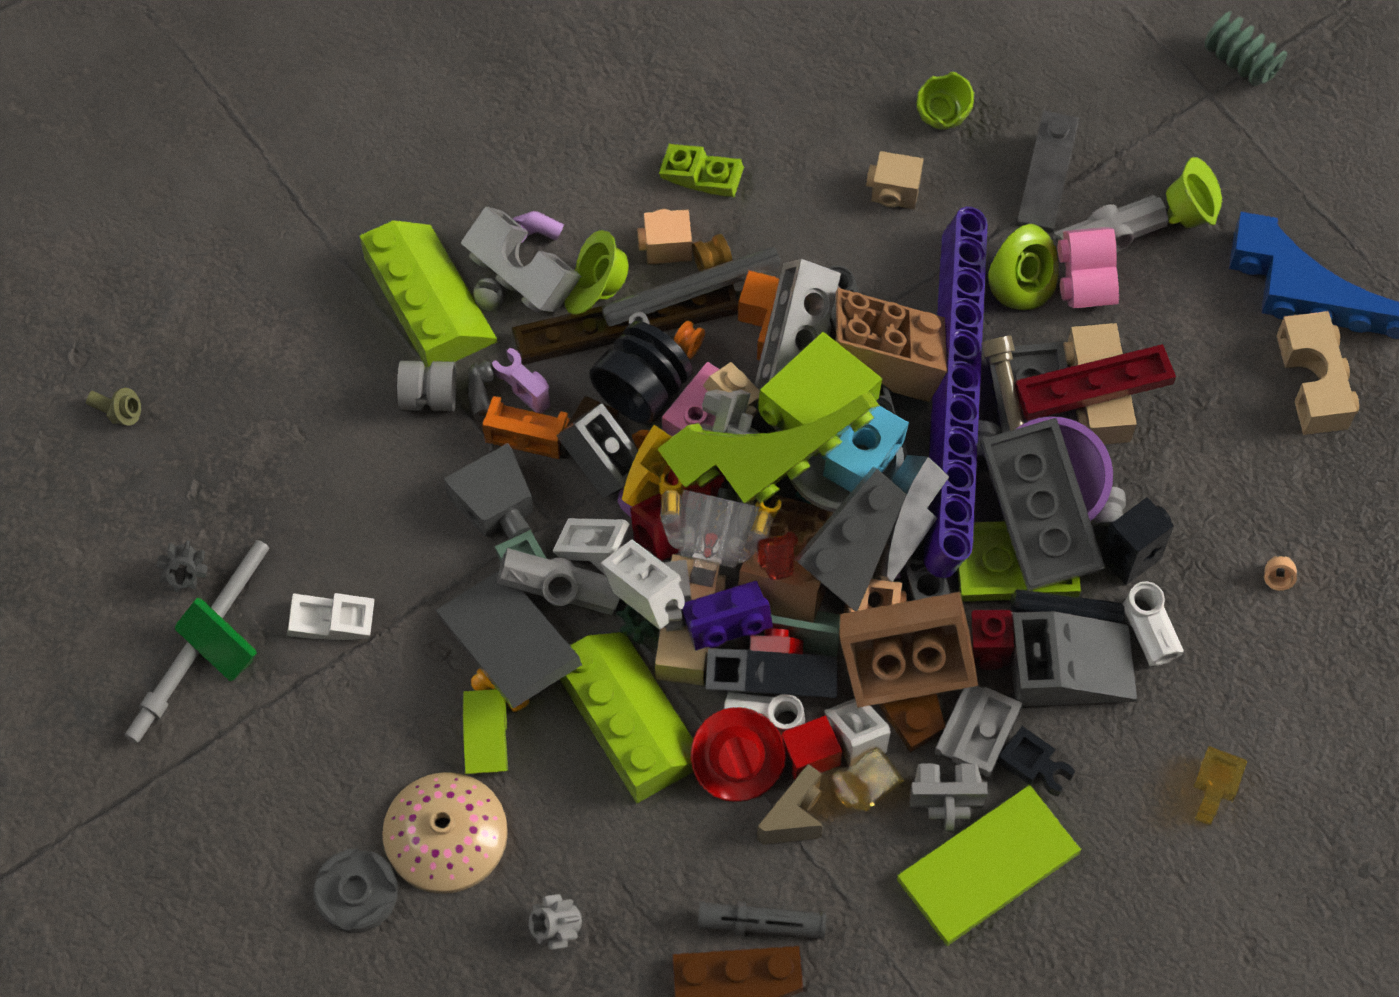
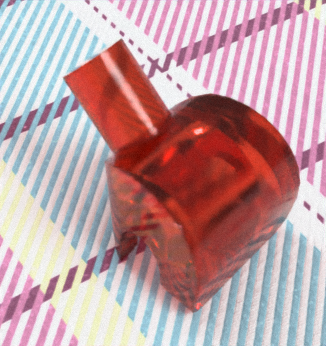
(777, 555)

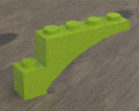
(762, 459)

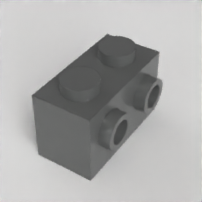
(600, 449)

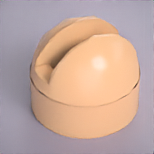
(1276, 582)

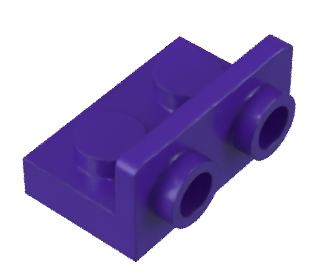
(727, 615)

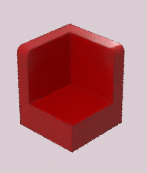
(812, 745)

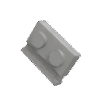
(978, 728)

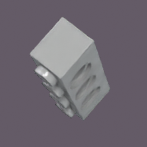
(789, 318)

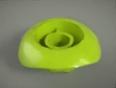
(1025, 269)

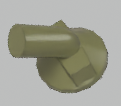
(121, 409)

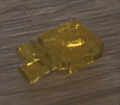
(1219, 778)

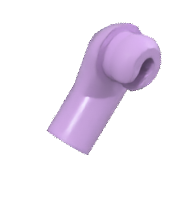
(540, 223)

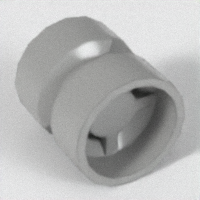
(426, 386)

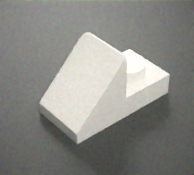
(591, 539)

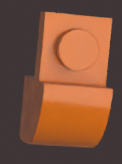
(757, 303)

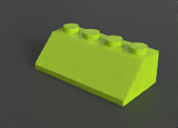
(426, 291)
(629, 714)

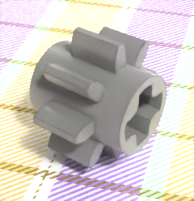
(555, 921)

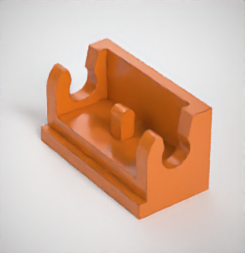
(524, 429)

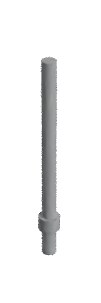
(155, 703)

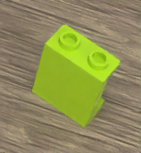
(815, 385)

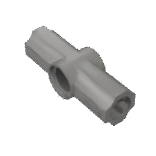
(1127, 221)
(535, 573)

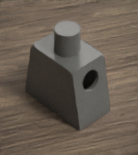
(492, 493)

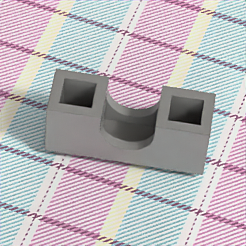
(496, 244)

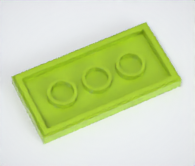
(988, 865)

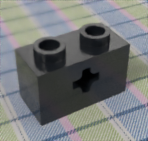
(1137, 540)

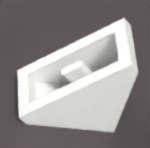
(857, 730)

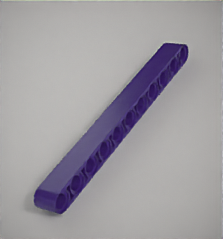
(958, 395)

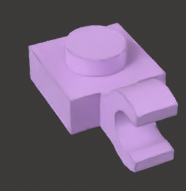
(526, 385)

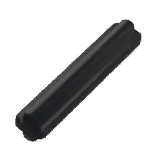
(1042, 602)

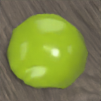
(945, 101)

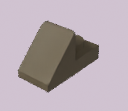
(787, 818)

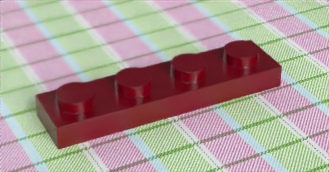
(1095, 382)

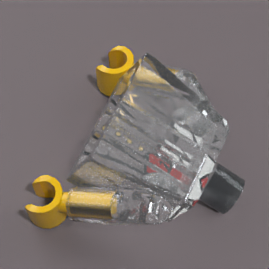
(712, 529)

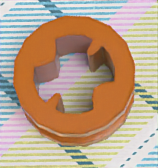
(689, 338)

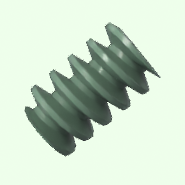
(1243, 51)

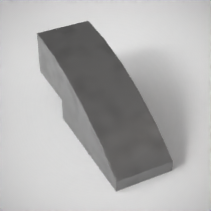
(921, 482)

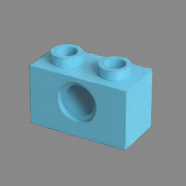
(884, 437)

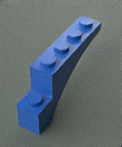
(1301, 285)

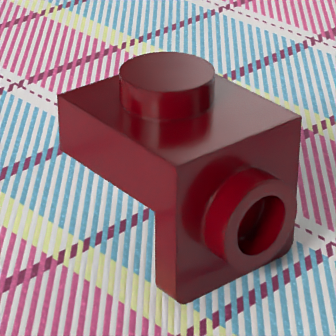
(992, 638)

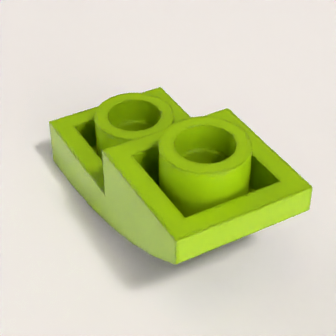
(694, 170)
(484, 731)

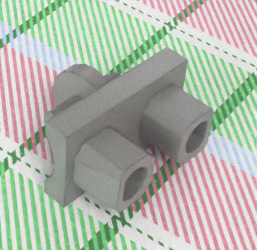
(729, 411)
(948, 799)

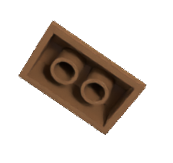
(908, 649)

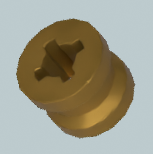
(711, 253)

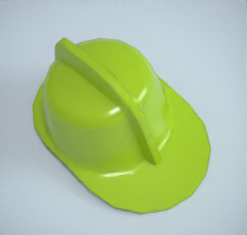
(1194, 196)
(602, 272)

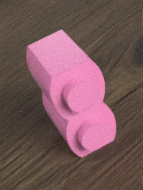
(1090, 267)

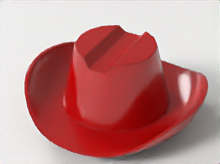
(737, 754)

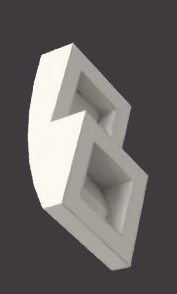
(330, 619)

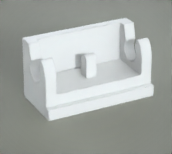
(643, 582)

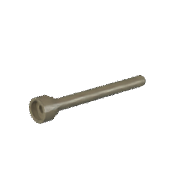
(1000, 354)

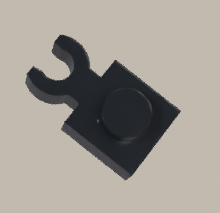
(1031, 758)

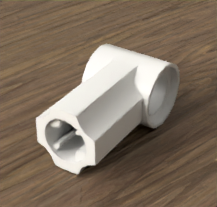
(1152, 626)
(769, 707)

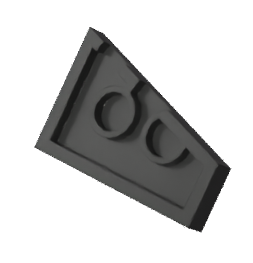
(853, 538)

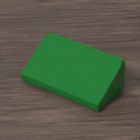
(215, 640)

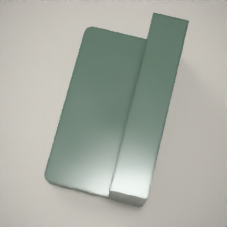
(818, 637)

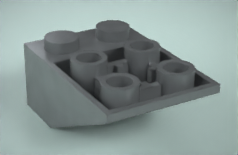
(1070, 660)

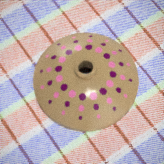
(448, 856)

